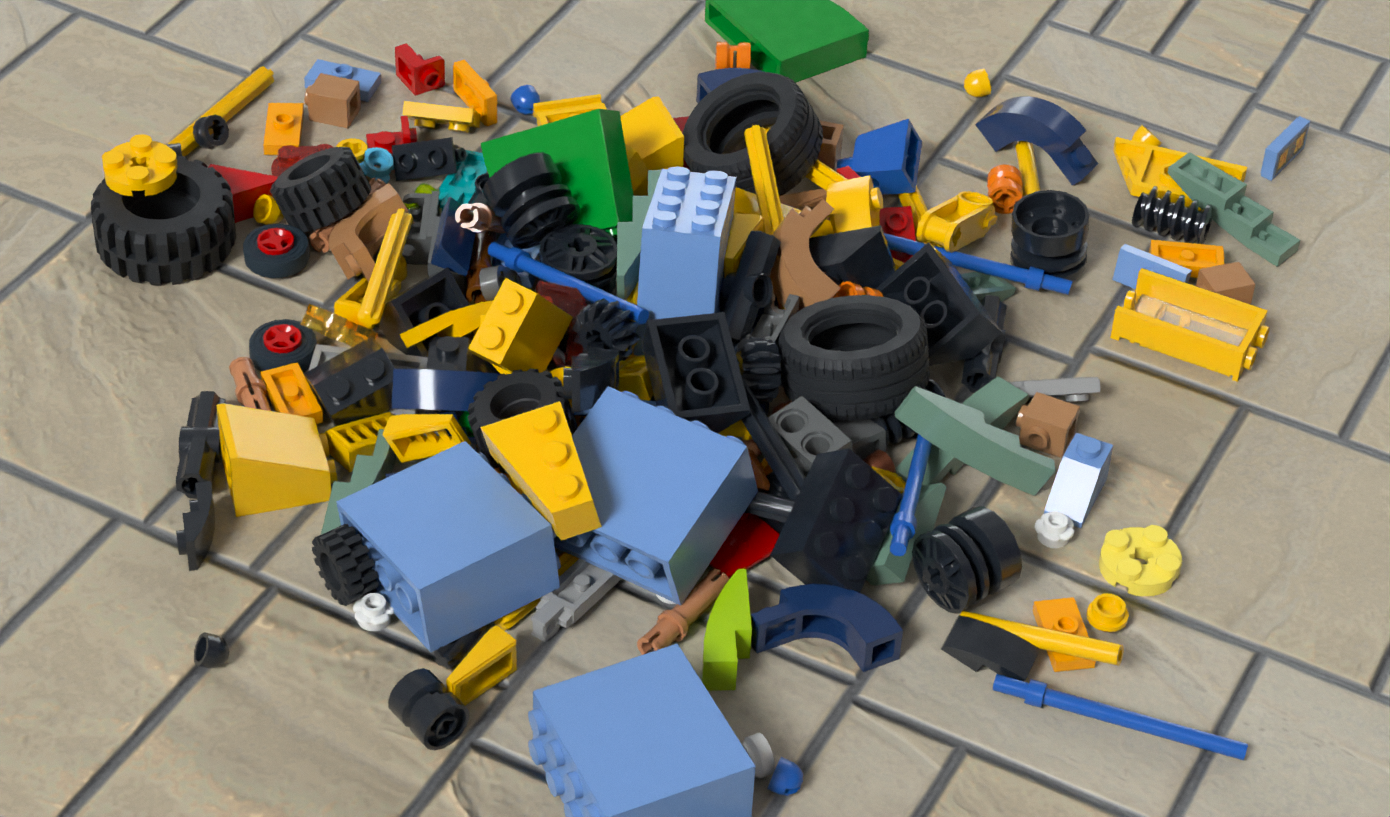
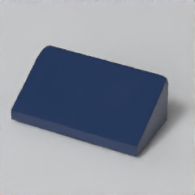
(453, 242)

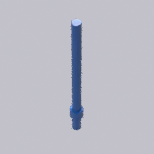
(521, 261)
(1032, 278)
(905, 522)
(1037, 693)

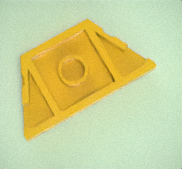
(1148, 165)

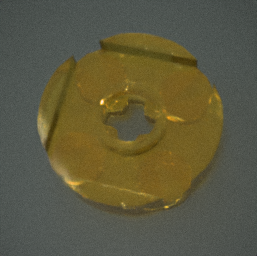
(335, 326)

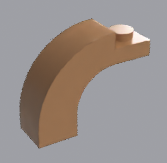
(363, 231)
(794, 267)

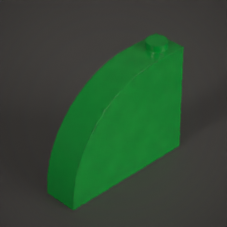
(791, 35)
(590, 158)

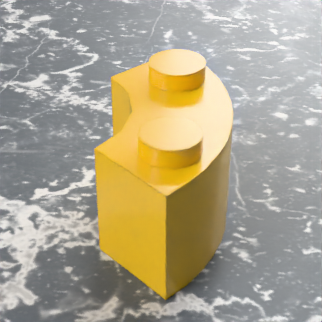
(854, 204)

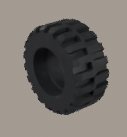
(166, 233)

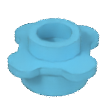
(378, 157)

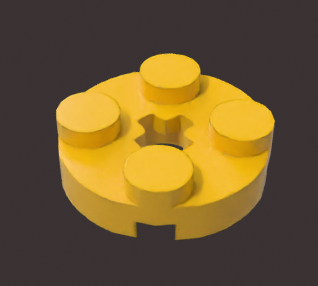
(140, 166)

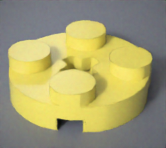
(1151, 544)

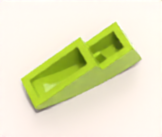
(727, 634)

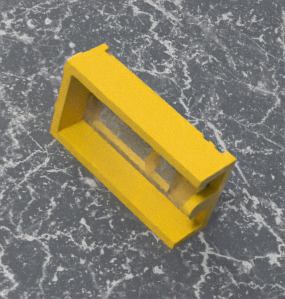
(1191, 324)

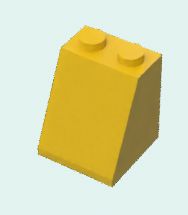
(654, 136)
(520, 329)
(273, 459)

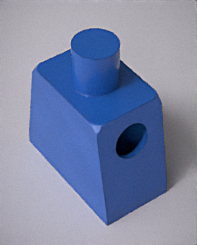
(888, 156)

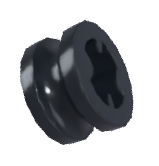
(219, 128)

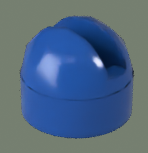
(524, 98)
(786, 778)

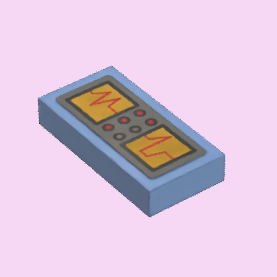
(1285, 148)

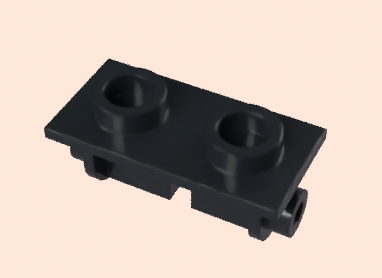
(427, 158)

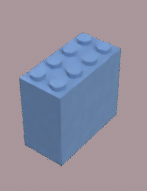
(685, 245)
(660, 492)
(453, 544)
(640, 743)

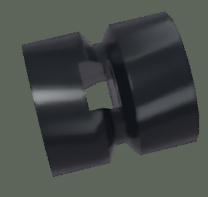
(428, 709)

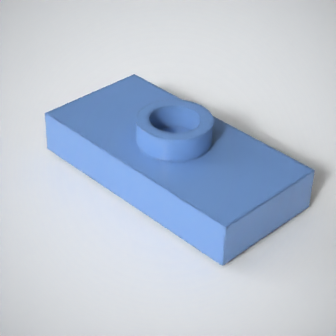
(368, 80)
(1132, 260)

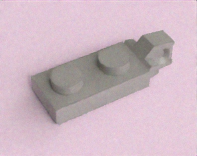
(1075, 388)
(579, 590)

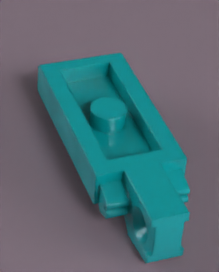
(462, 184)

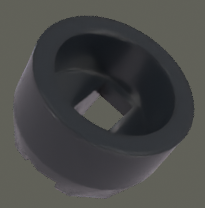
(210, 651)

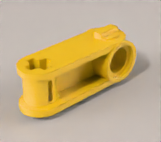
(957, 221)

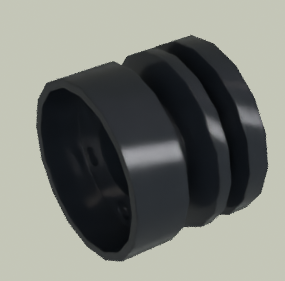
(530, 199)
(1050, 233)
(582, 253)
(967, 559)

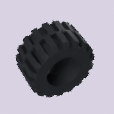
(321, 189)
(513, 396)

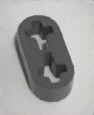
(492, 279)

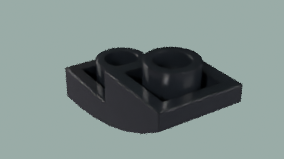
(198, 526)
(984, 644)

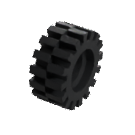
(345, 564)

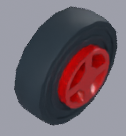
(276, 250)
(282, 344)

